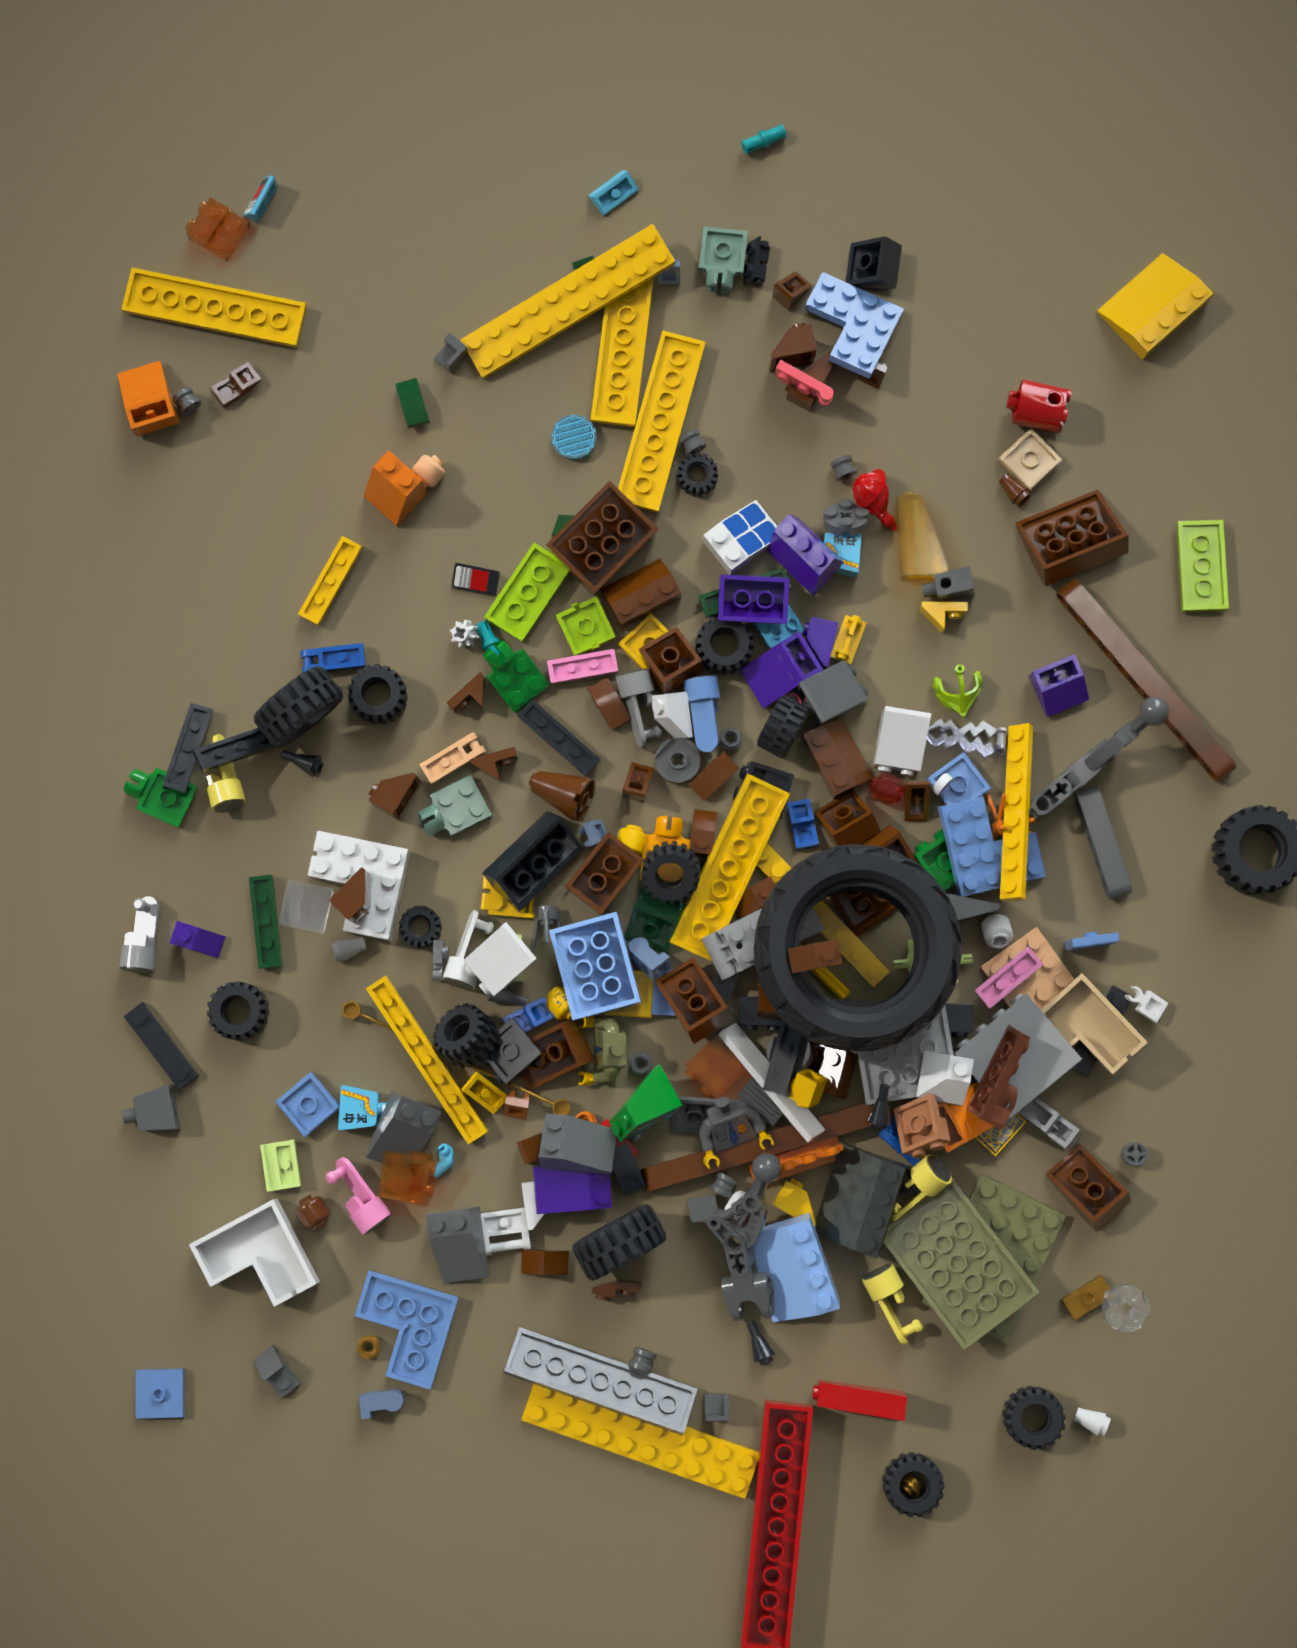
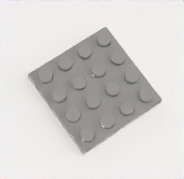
(901, 1063)

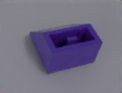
(1059, 685)

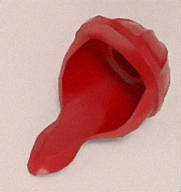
(873, 494)

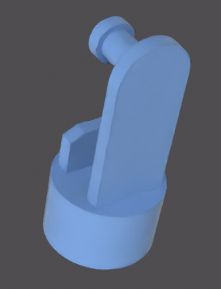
(703, 698)

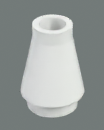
(1093, 1421)

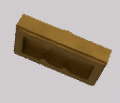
(1086, 1297)

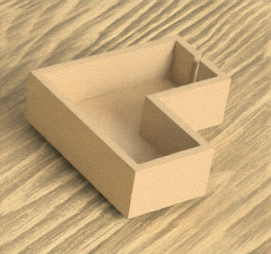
(1089, 1018)

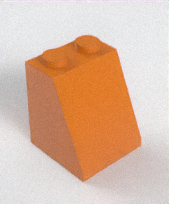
(394, 488)

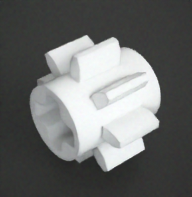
(464, 638)

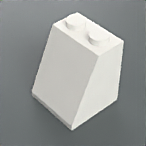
(901, 740)
(499, 960)

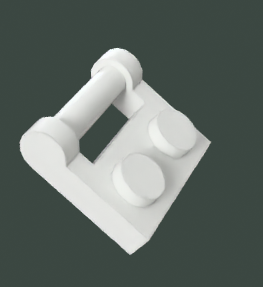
(505, 1223)

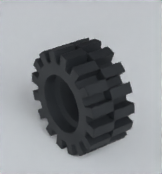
(693, 487)
(406, 923)

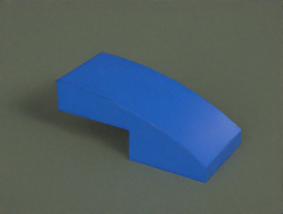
(802, 824)
(531, 1015)

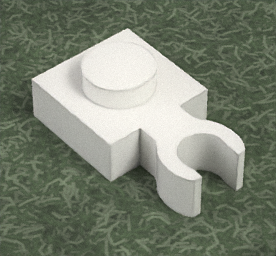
(1149, 1004)

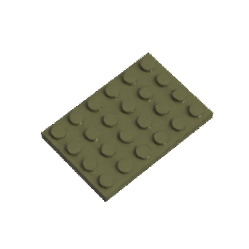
(1023, 1228)
(959, 1264)

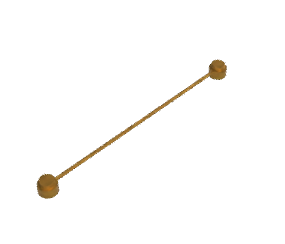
(352, 1010)

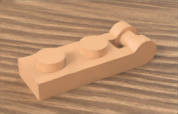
(451, 758)

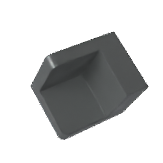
(452, 353)
(702, 1207)
(716, 1406)

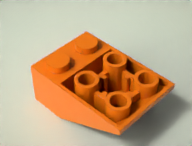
(147, 399)
(961, 1122)

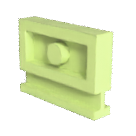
(280, 1165)

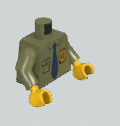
(609, 1050)

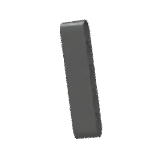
(1102, 842)

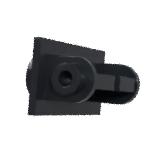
(757, 252)

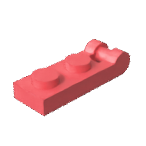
(804, 383)

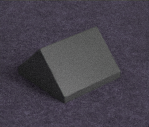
(690, 1115)

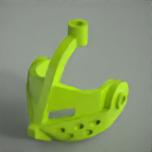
(963, 700)

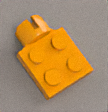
(669, 871)

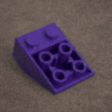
(781, 669)

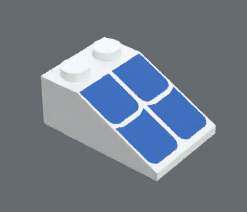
(740, 537)

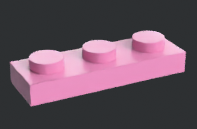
(582, 666)
(1008, 977)

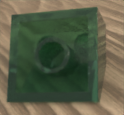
(654, 921)

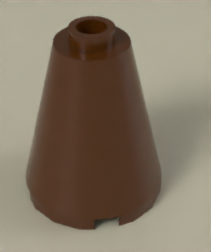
(564, 792)

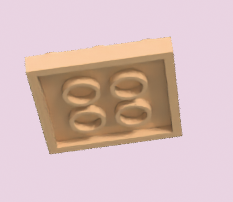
(1043, 983)

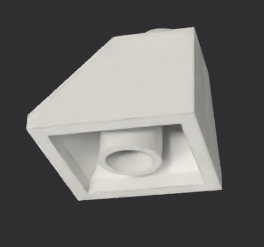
(945, 1077)

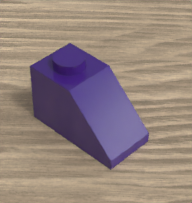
(820, 638)
(197, 939)

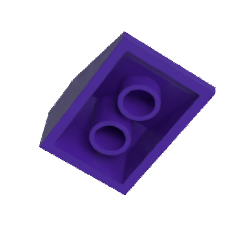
(570, 1191)

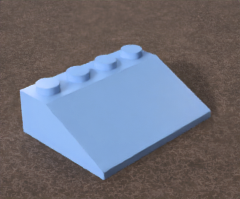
(595, 966)
(798, 1269)

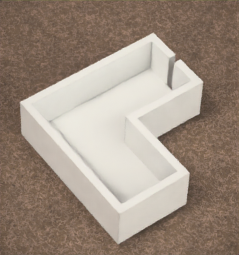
(343, 856)
(260, 1240)

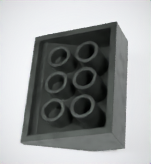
(860, 1200)

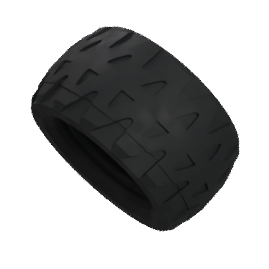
(932, 927)

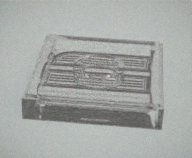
(305, 906)

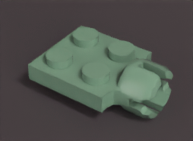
(722, 257)
(454, 808)

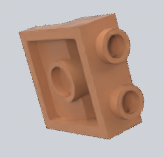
(921, 1126)

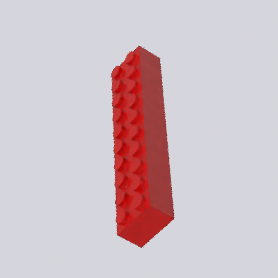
(776, 1525)

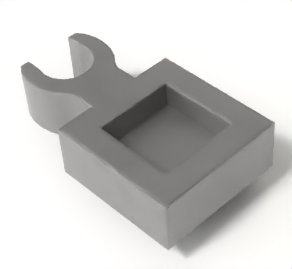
(440, 953)

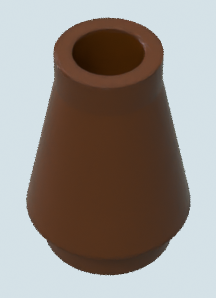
(1016, 491)

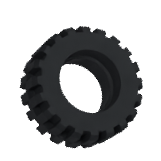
(298, 706)
(1228, 853)
(619, 1242)

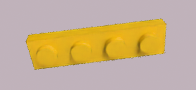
(330, 580)

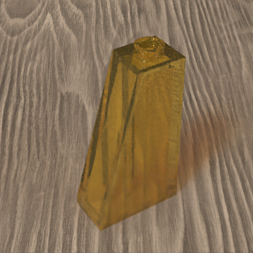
(918, 543)

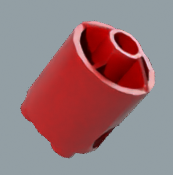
(1039, 405)

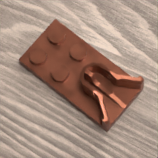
(993, 1090)

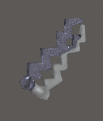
(959, 737)

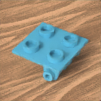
(777, 633)

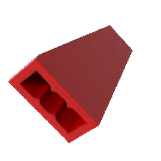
(861, 1399)

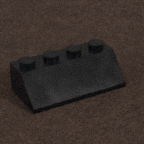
(533, 860)

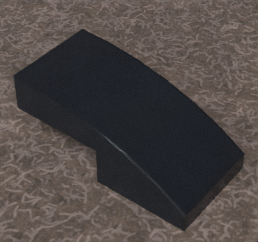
(627, 1170)

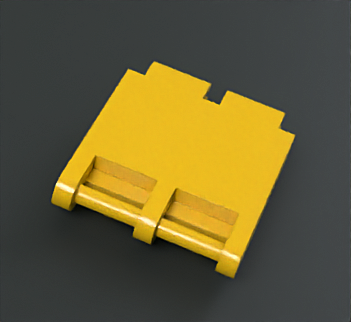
(499, 906)

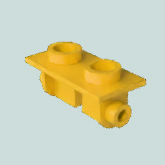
(848, 639)

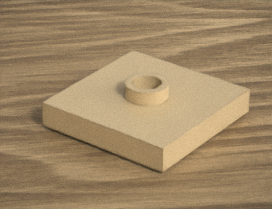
(1030, 459)

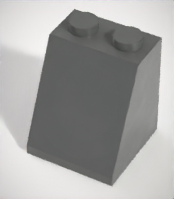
(832, 693)

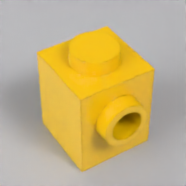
(807, 1088)

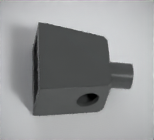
(960, 585)
(154, 1110)

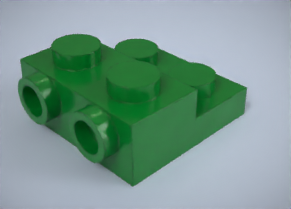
(935, 859)

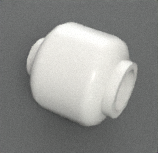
(996, 931)

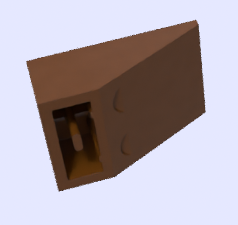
(835, 1066)

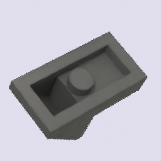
(276, 1371)

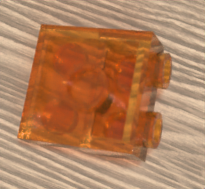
(217, 229)
(715, 1068)
(407, 1176)

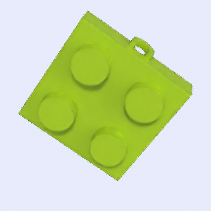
(585, 626)

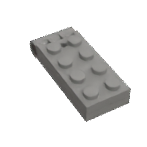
(722, 943)

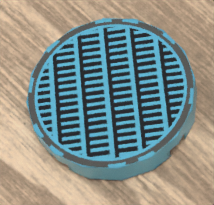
(574, 437)

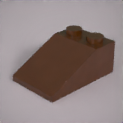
(604, 874)
(694, 1000)
(563, 1051)
(1089, 1187)

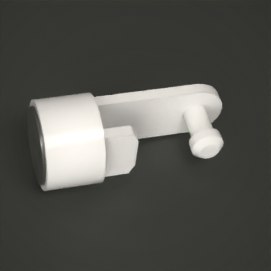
(454, 971)

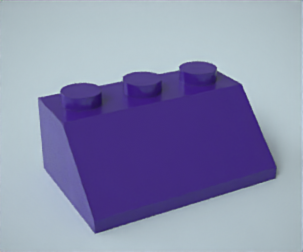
(803, 554)
(753, 599)

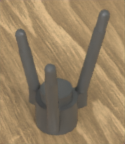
(545, 917)

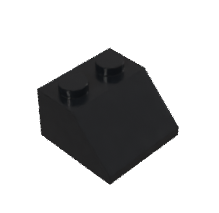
(874, 264)

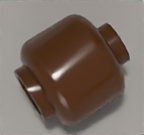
(312, 1212)

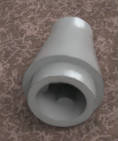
(348, 948)

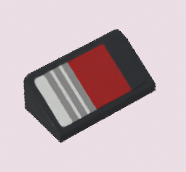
(475, 579)

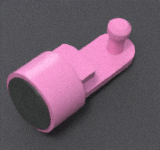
(365, 1208)

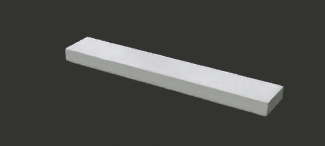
(758, 1066)

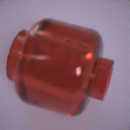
(886, 788)

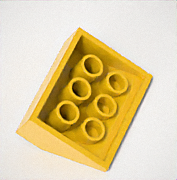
(1155, 304)

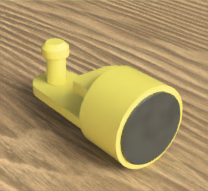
(228, 793)
(930, 1177)
(883, 1283)

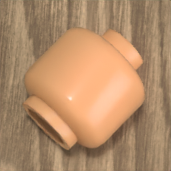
(429, 470)

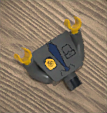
(730, 1125)

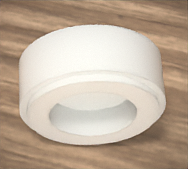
(942, 783)

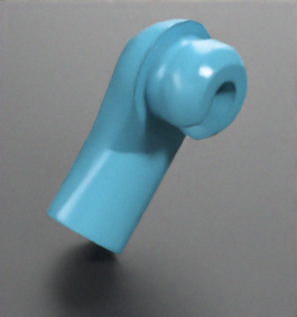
(446, 1159)

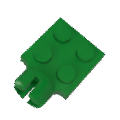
(514, 675)
(155, 800)

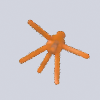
(999, 820)

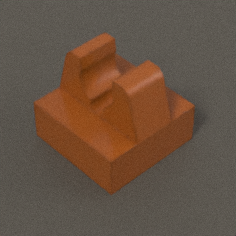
(516, 1107)

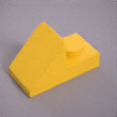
(936, 612)
(484, 1092)

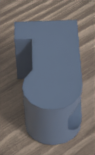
(647, 959)
(379, 1400)

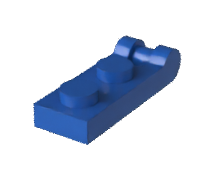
(335, 657)

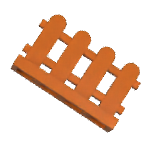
(807, 1157)

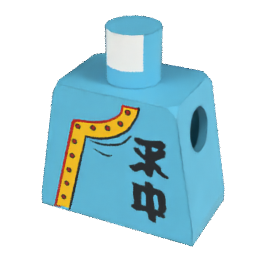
(848, 549)
(359, 1108)

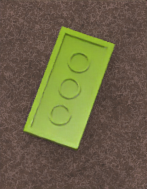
(1202, 565)
(527, 593)

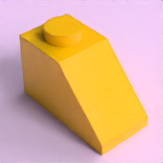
(793, 1199)

